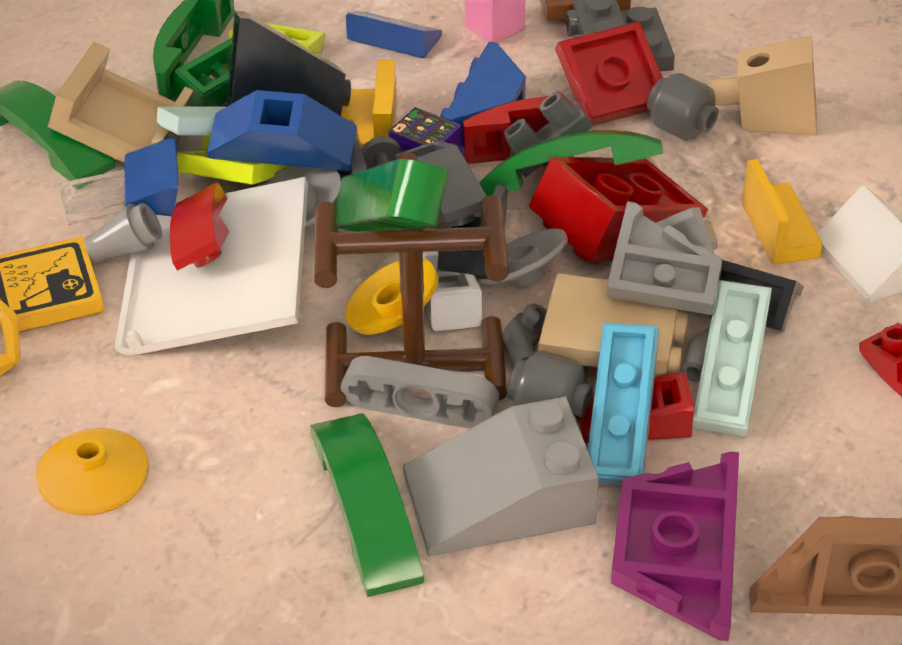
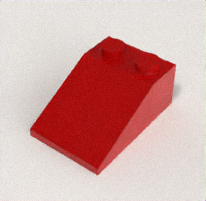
(591, 196)

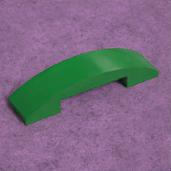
(181, 35)
(30, 111)
(625, 147)
(369, 503)

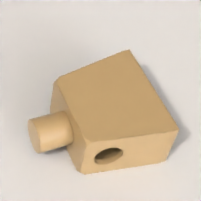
(773, 88)

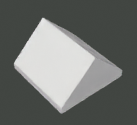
(866, 244)

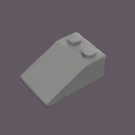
(505, 480)

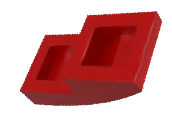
(485, 135)

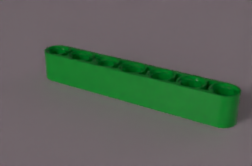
(392, 197)

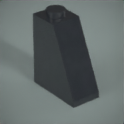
(276, 63)

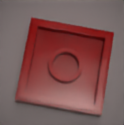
(610, 71)

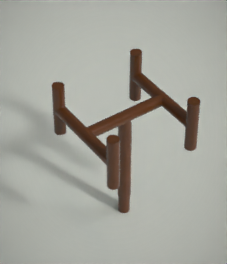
(410, 246)

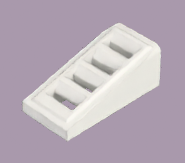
(455, 300)

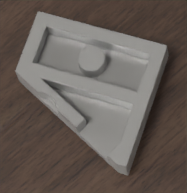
(662, 266)

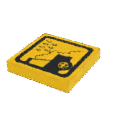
(49, 284)

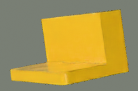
(374, 108)
(778, 218)

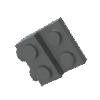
(600, 15)

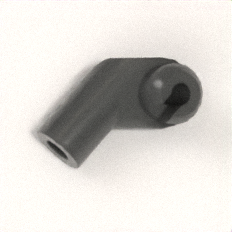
(524, 332)

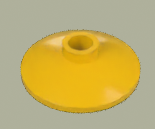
(378, 300)
(92, 471)

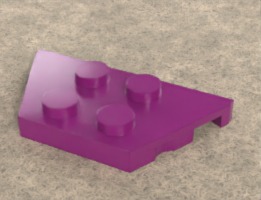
(680, 542)

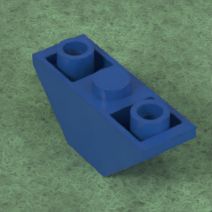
(490, 83)
(283, 131)

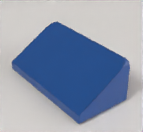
(391, 33)
(152, 177)

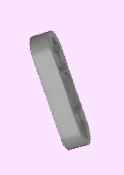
(385, 373)

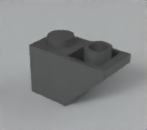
(462, 189)

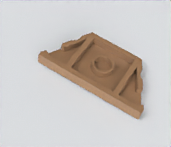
(836, 569)

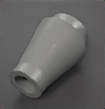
(125, 233)

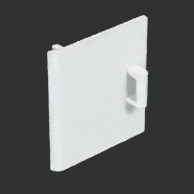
(240, 292)

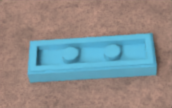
(623, 401)

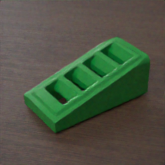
(196, 77)

